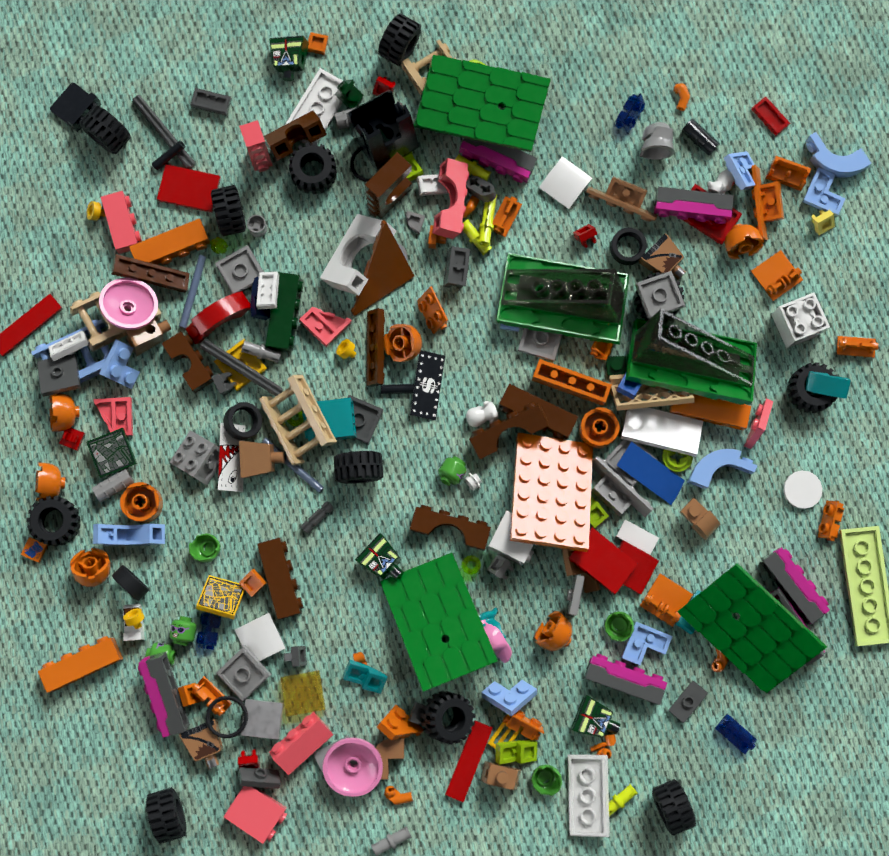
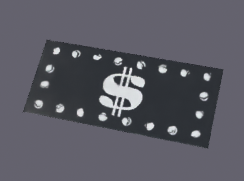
(427, 385)

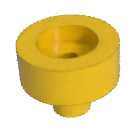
(94, 211)
(346, 349)
(134, 618)

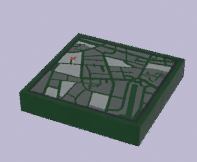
(111, 452)

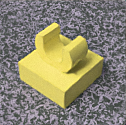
(823, 222)

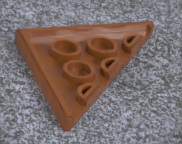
(384, 270)

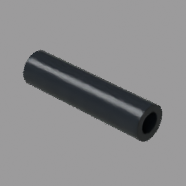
(168, 155)
(397, 389)

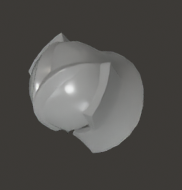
(657, 142)

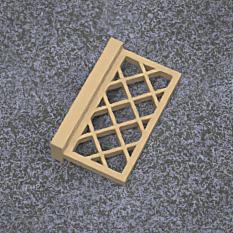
(652, 401)

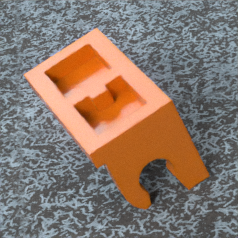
(788, 173)

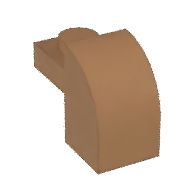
(702, 520)
(390, 750)

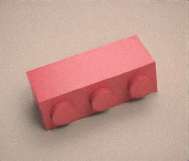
(121, 221)
(300, 743)

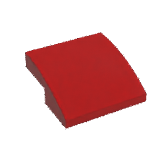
(641, 574)

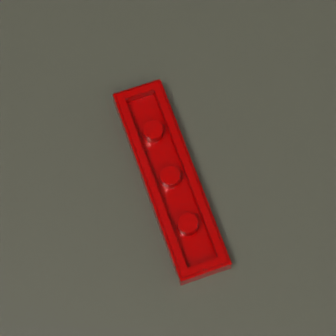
(28, 324)
(468, 761)

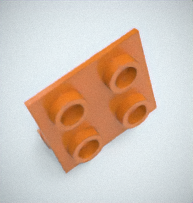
(777, 275)
(432, 311)
(666, 599)

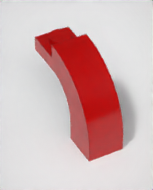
(216, 314)

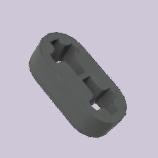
(478, 191)

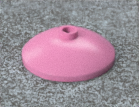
(131, 295)
(348, 778)

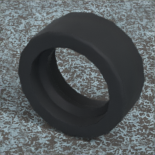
(633, 233)
(255, 414)
(130, 582)

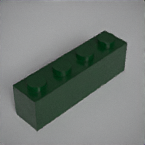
(283, 318)

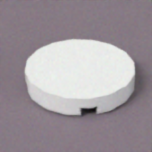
(802, 489)

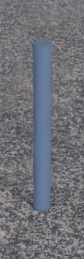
(192, 291)
(298, 470)

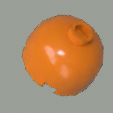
(744, 238)
(402, 342)
(62, 412)
(48, 481)
(90, 567)
(555, 633)

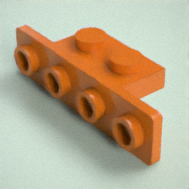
(767, 201)

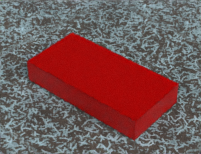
(770, 116)

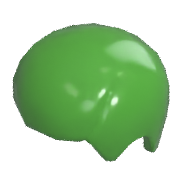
(212, 548)
(623, 624)
(545, 773)

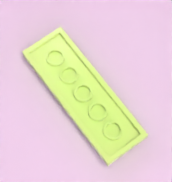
(866, 584)

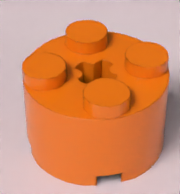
(608, 422)
(133, 495)

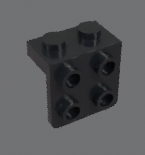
(74, 105)

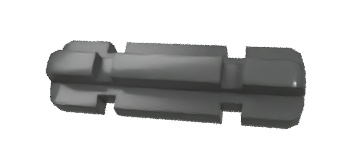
(317, 517)

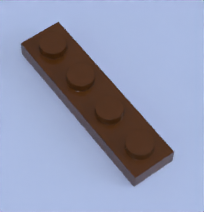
(150, 273)
(375, 347)

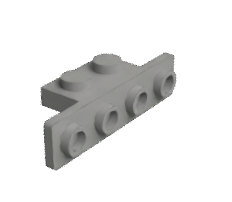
(616, 491)

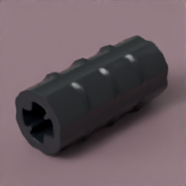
(700, 137)

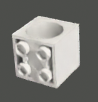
(800, 320)
(501, 543)

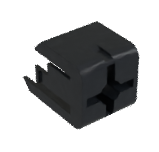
(394, 122)

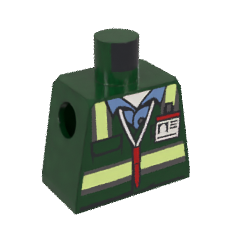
(289, 55)
(380, 558)
(594, 718)

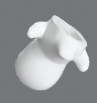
(724, 183)
(479, 415)

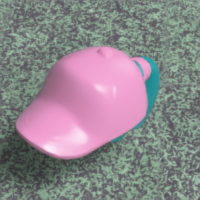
(495, 635)

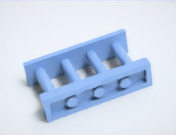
(92, 368)

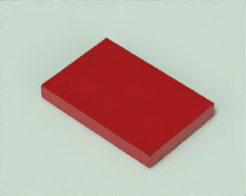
(187, 188)
(710, 228)
(604, 562)

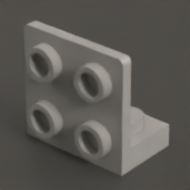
(197, 457)

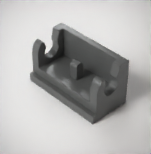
(456, 267)

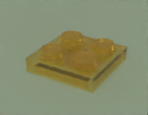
(303, 693)

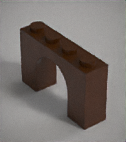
(388, 186)

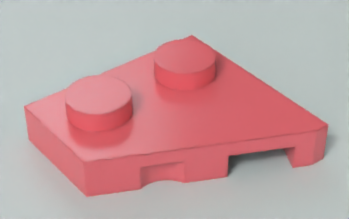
(324, 325)
(116, 413)
(759, 423)

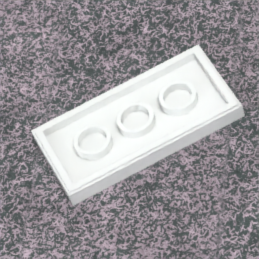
(319, 98)
(662, 430)
(588, 795)

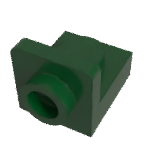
(348, 93)
(616, 364)

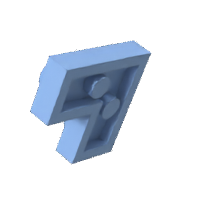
(739, 165)
(819, 194)
(115, 365)
(644, 638)
(509, 700)

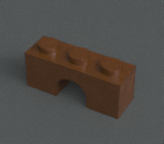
(305, 127)
(180, 347)

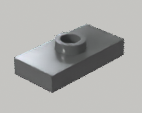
(211, 101)
(688, 701)
(259, 777)

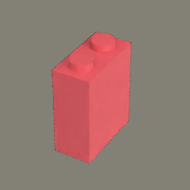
(256, 813)

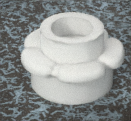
(473, 481)

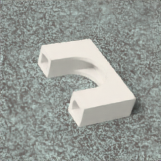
(339, 269)

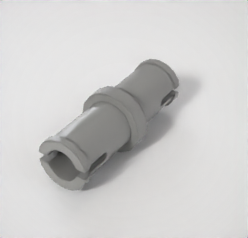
(261, 351)
(391, 841)

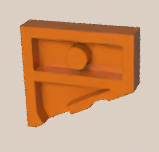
(396, 725)

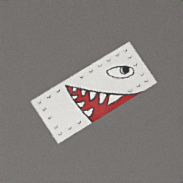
(229, 461)

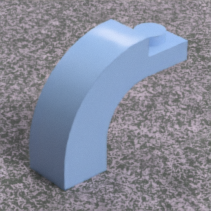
(839, 165)
(705, 468)
(128, 534)

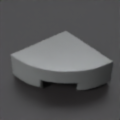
(415, 221)

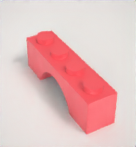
(256, 146)
(453, 177)

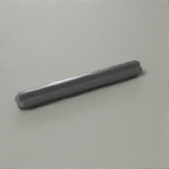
(162, 130)
(241, 368)

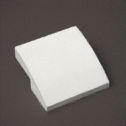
(565, 182)
(261, 637)

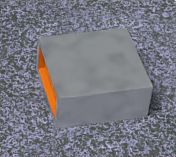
(263, 719)

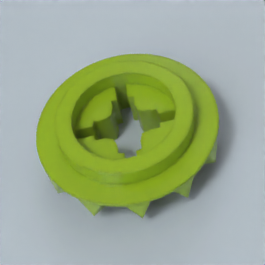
(671, 463)

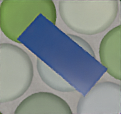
(651, 473)

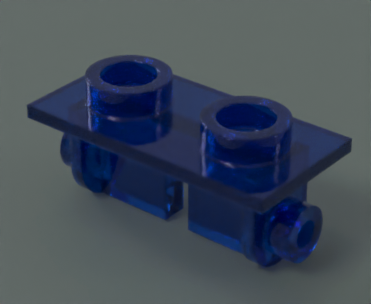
(634, 106)
(207, 637)
(736, 734)

